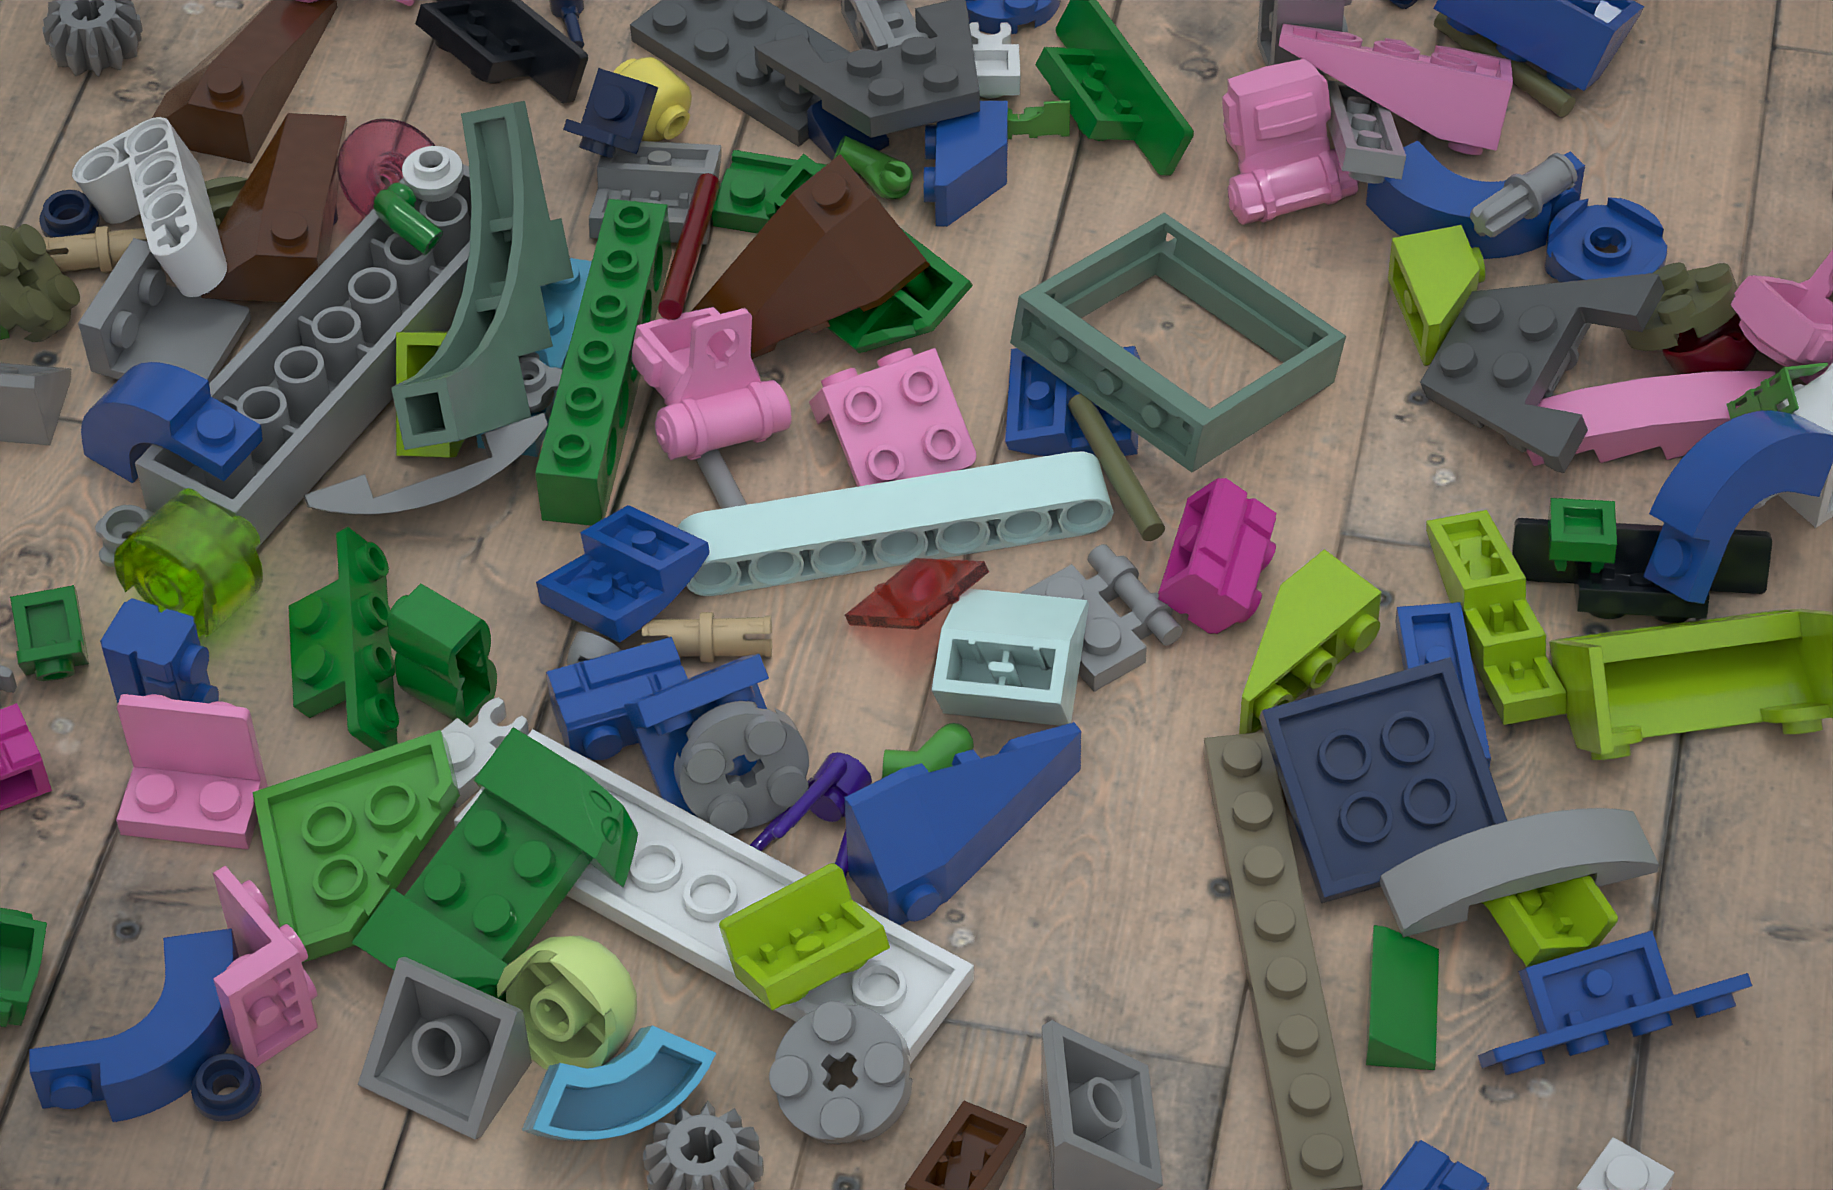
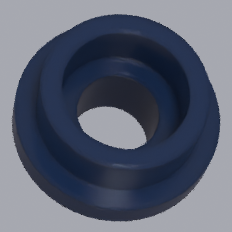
(68, 215)
(224, 1072)

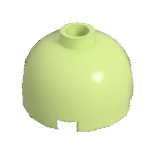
(572, 1000)

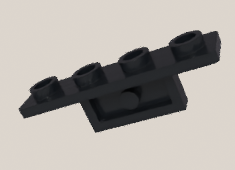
(505, 42)
(1621, 584)

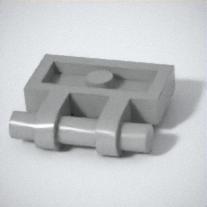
(1112, 642)

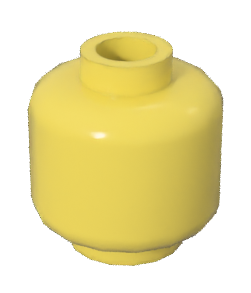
(672, 100)

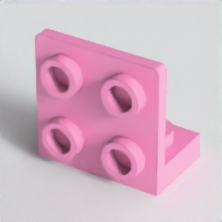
(190, 771)
(265, 989)

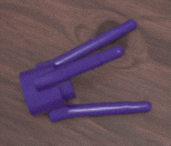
(832, 782)

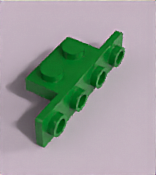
(1112, 88)
(344, 645)

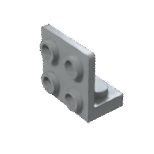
(147, 321)

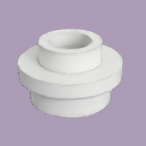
(433, 173)

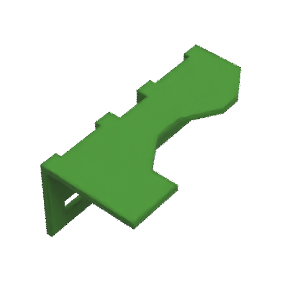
(1041, 121)
(1773, 391)

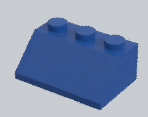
(1561, 36)

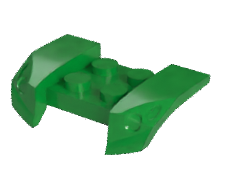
(504, 867)

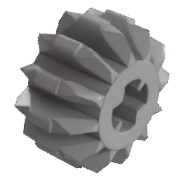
(92, 33)
(703, 1153)

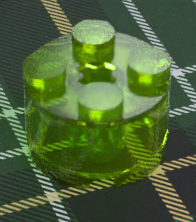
(192, 561)

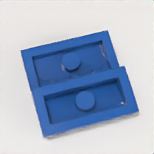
(1040, 413)
(626, 575)

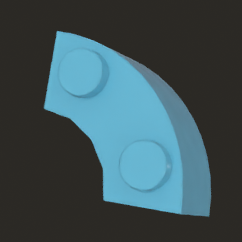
(621, 1095)

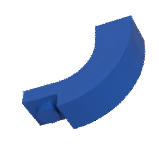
(1437, 198)
(171, 410)
(1722, 483)
(159, 1054)

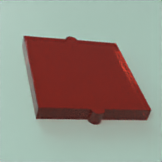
(916, 593)

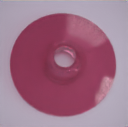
(372, 151)

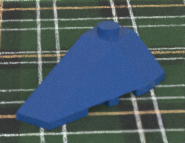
(929, 832)

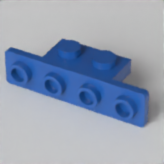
(1600, 991)

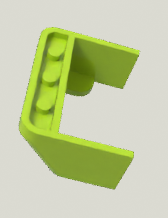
(1697, 677)

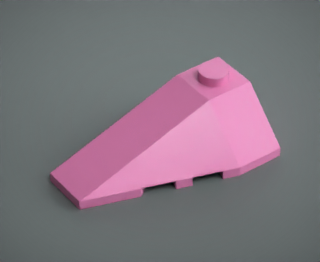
(1447, 94)

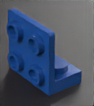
(667, 714)

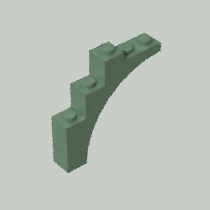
(501, 315)

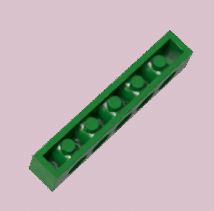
(598, 374)

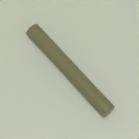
(1523, 75)
(1116, 468)

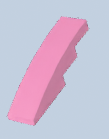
(1653, 411)

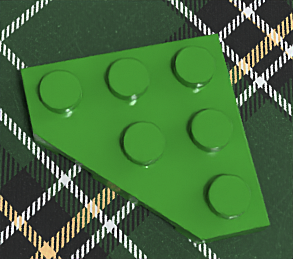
(351, 836)

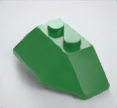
(910, 311)

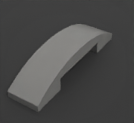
(502, 448)
(1515, 858)

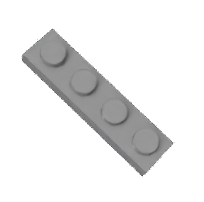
(1364, 136)

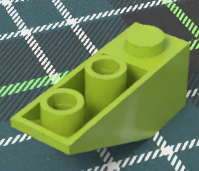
(1312, 627)

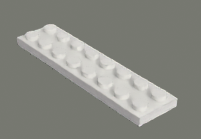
(696, 875)

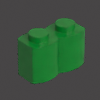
(442, 654)

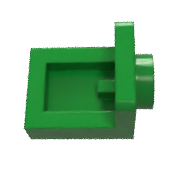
(49, 633)

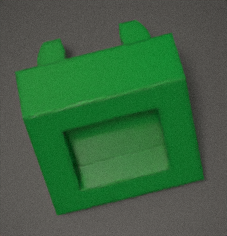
(1582, 532)

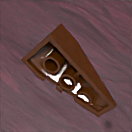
(243, 84)
(284, 212)
(817, 260)

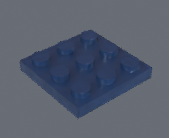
(1380, 774)

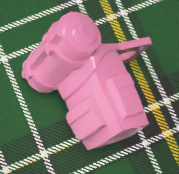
(1281, 140)
(1789, 318)
(707, 382)

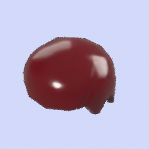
(1718, 351)

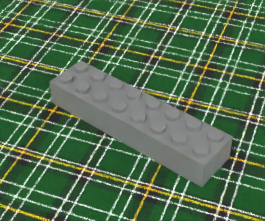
(324, 364)

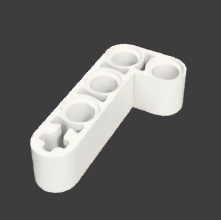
(158, 177)

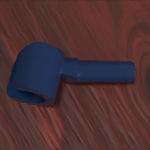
(569, 12)

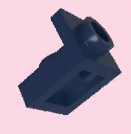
(614, 114)

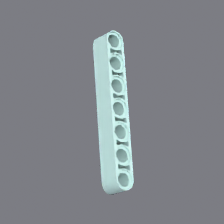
(899, 522)

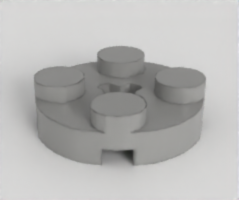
(746, 799)
(881, 1067)

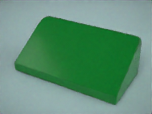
(1402, 1001)

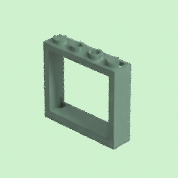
(1056, 337)

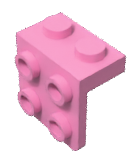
(896, 419)

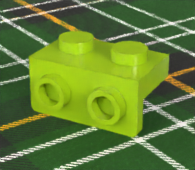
(1554, 919)
(801, 938)

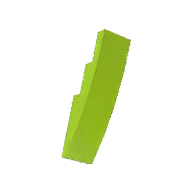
(1498, 621)

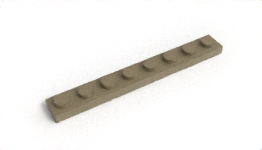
(1281, 966)

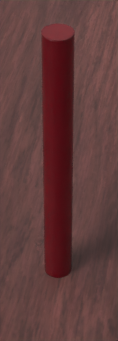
(689, 247)

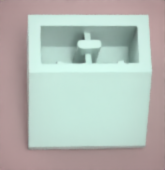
(1010, 657)

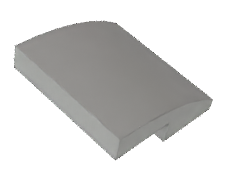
(655, 175)

